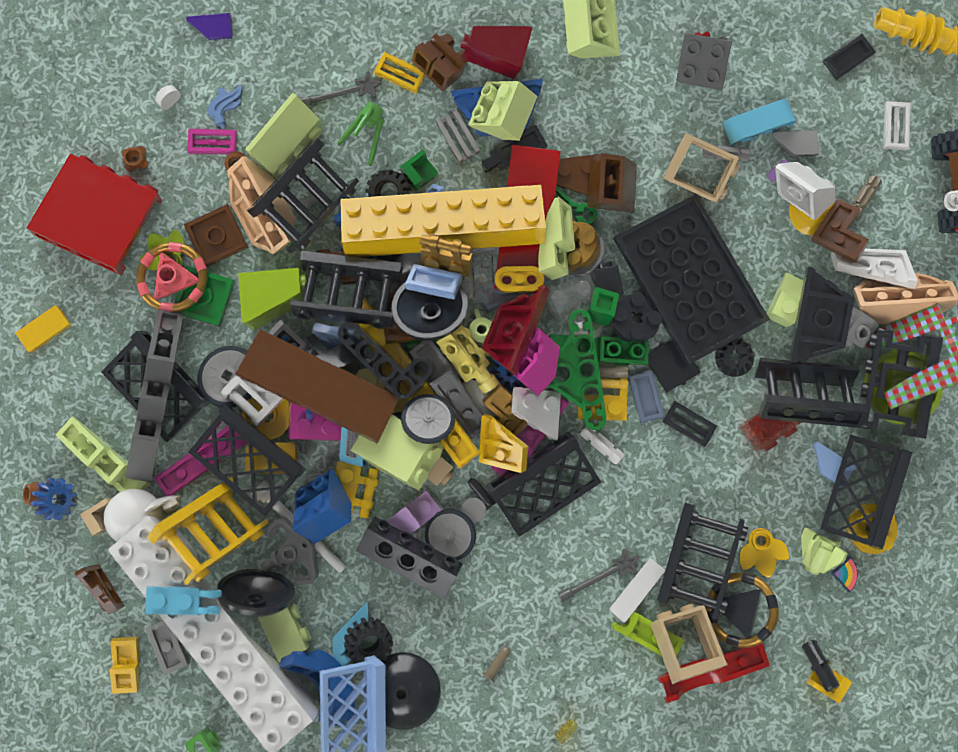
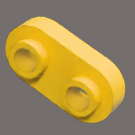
(519, 279)

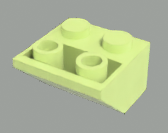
(503, 109)

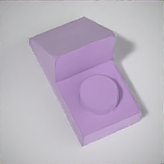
(415, 513)

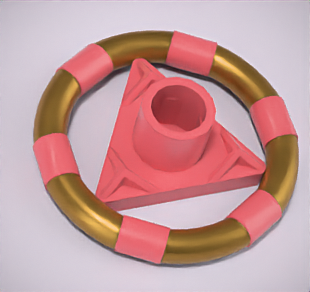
(171, 277)

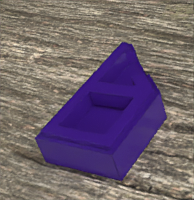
(213, 26)

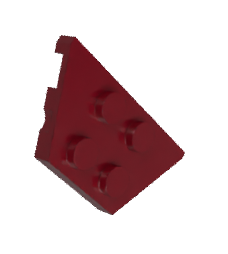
(514, 328)

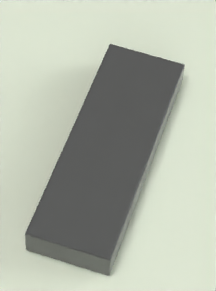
(464, 406)

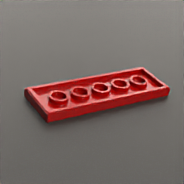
(528, 168)

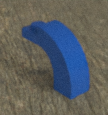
(310, 666)

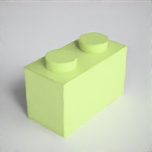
(285, 632)

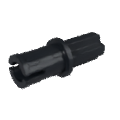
(820, 665)

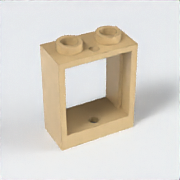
(721, 188)
(707, 637)

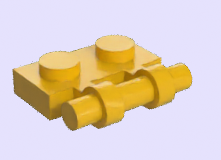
(350, 478)

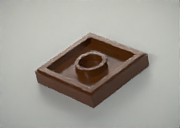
(216, 235)

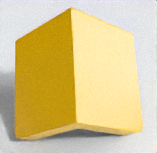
(836, 695)

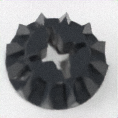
(728, 366)

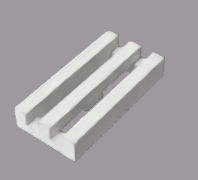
(904, 146)

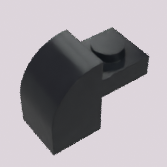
(338, 355)

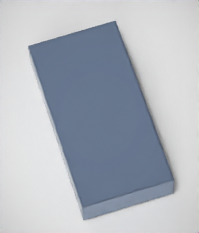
(646, 396)

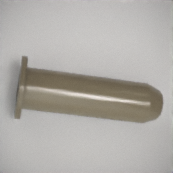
(497, 663)

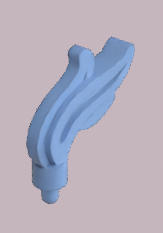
(223, 103)

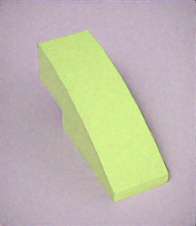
(558, 240)

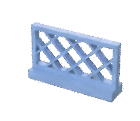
(372, 707)

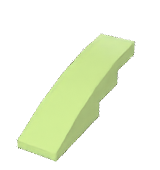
(98, 455)

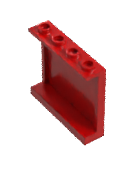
(93, 212)

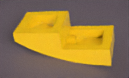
(125, 668)

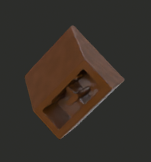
(612, 183)

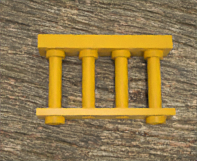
(186, 518)

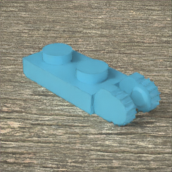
(179, 600)

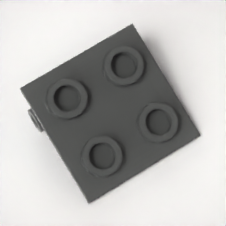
(704, 61)

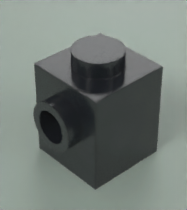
(608, 277)

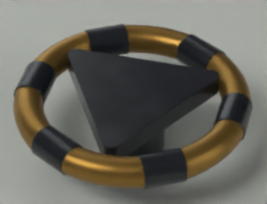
(743, 610)

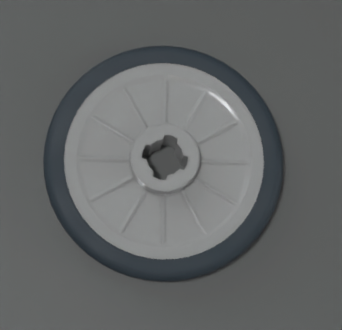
(214, 371)

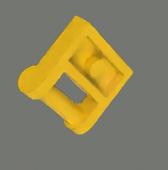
(614, 405)

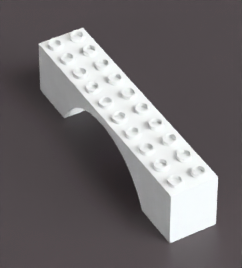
(250, 679)

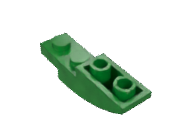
(611, 349)

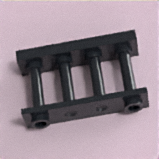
(280, 188)
(339, 267)
(805, 409)
(685, 542)

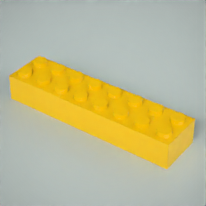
(473, 216)

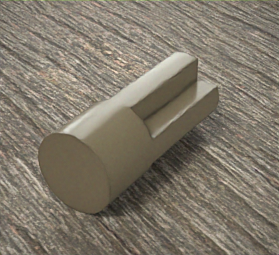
(610, 370)

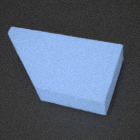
(830, 463)

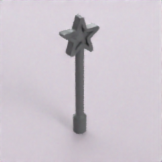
(364, 86)
(623, 565)

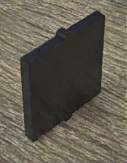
(670, 367)

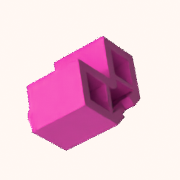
(539, 362)

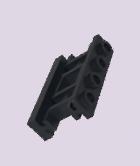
(878, 379)

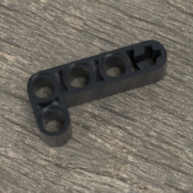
(381, 357)

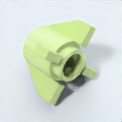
(478, 322)
(820, 553)

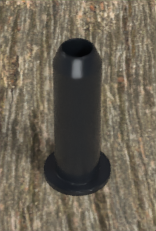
(481, 493)

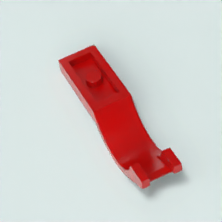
(739, 663)

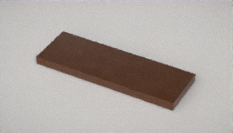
(317, 386)

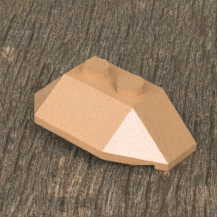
(245, 187)
(891, 302)

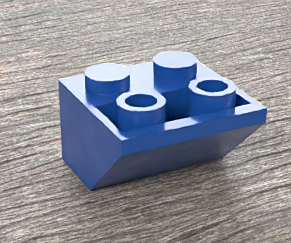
(321, 507)

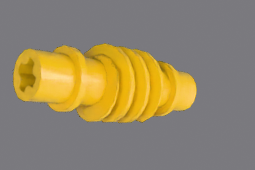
(918, 28)

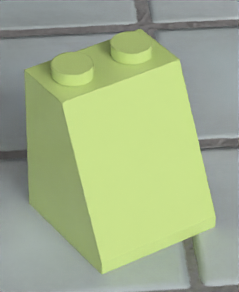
(399, 454)

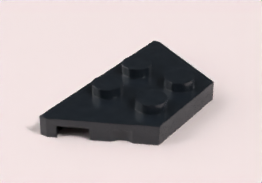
(821, 318)

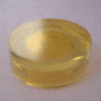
(566, 730)

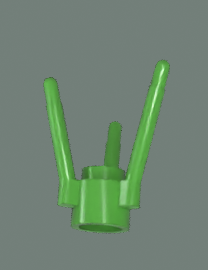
(369, 117)

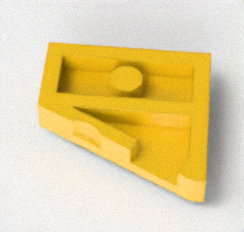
(501, 447)

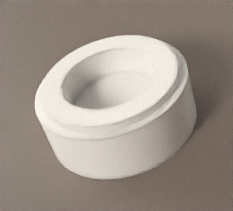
(167, 97)

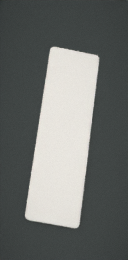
(637, 590)

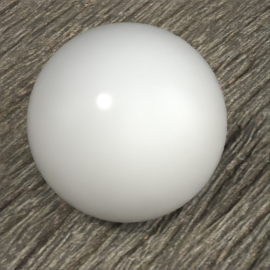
(127, 511)

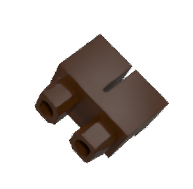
(440, 60)

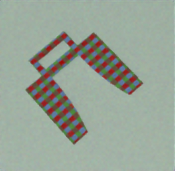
(935, 377)

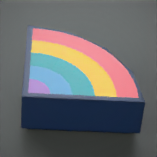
(846, 574)

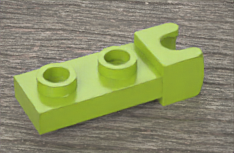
(640, 630)

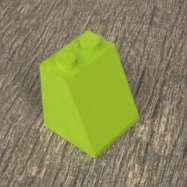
(268, 294)

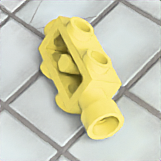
(462, 355)

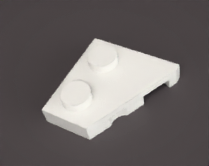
(538, 411)

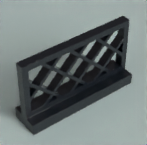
(179, 380)
(260, 442)
(537, 464)
(889, 495)

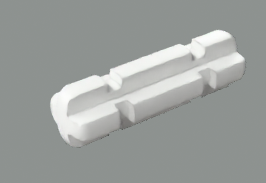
(603, 445)

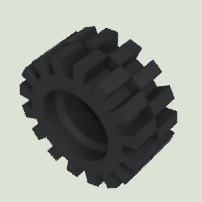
(388, 176)
(362, 631)

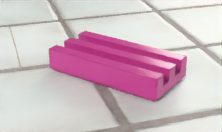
(211, 132)

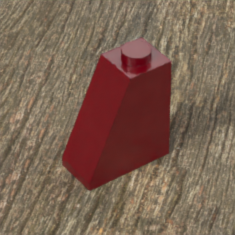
(497, 48)

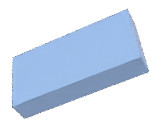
(433, 281)

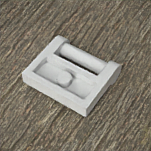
(265, 398)

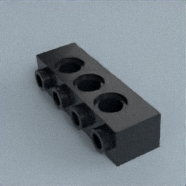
(414, 568)

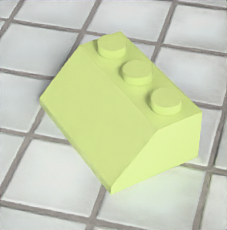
(591, 28)
(284, 136)

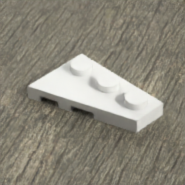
(879, 265)

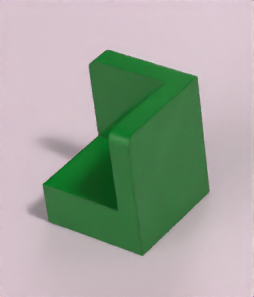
(418, 170)
(602, 306)

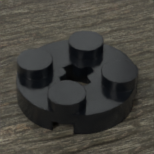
(635, 332)

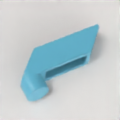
(338, 640)

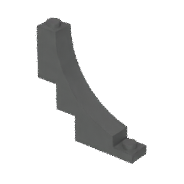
(154, 395)

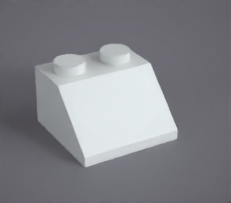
(804, 188)

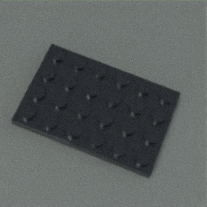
(691, 279)

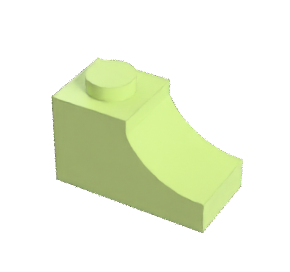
(786, 301)

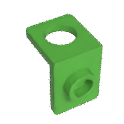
(208, 738)

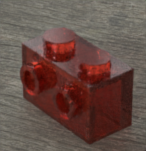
(765, 432)

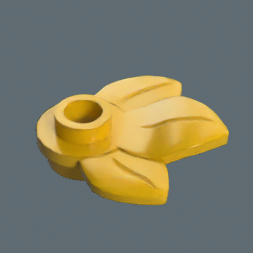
(762, 556)

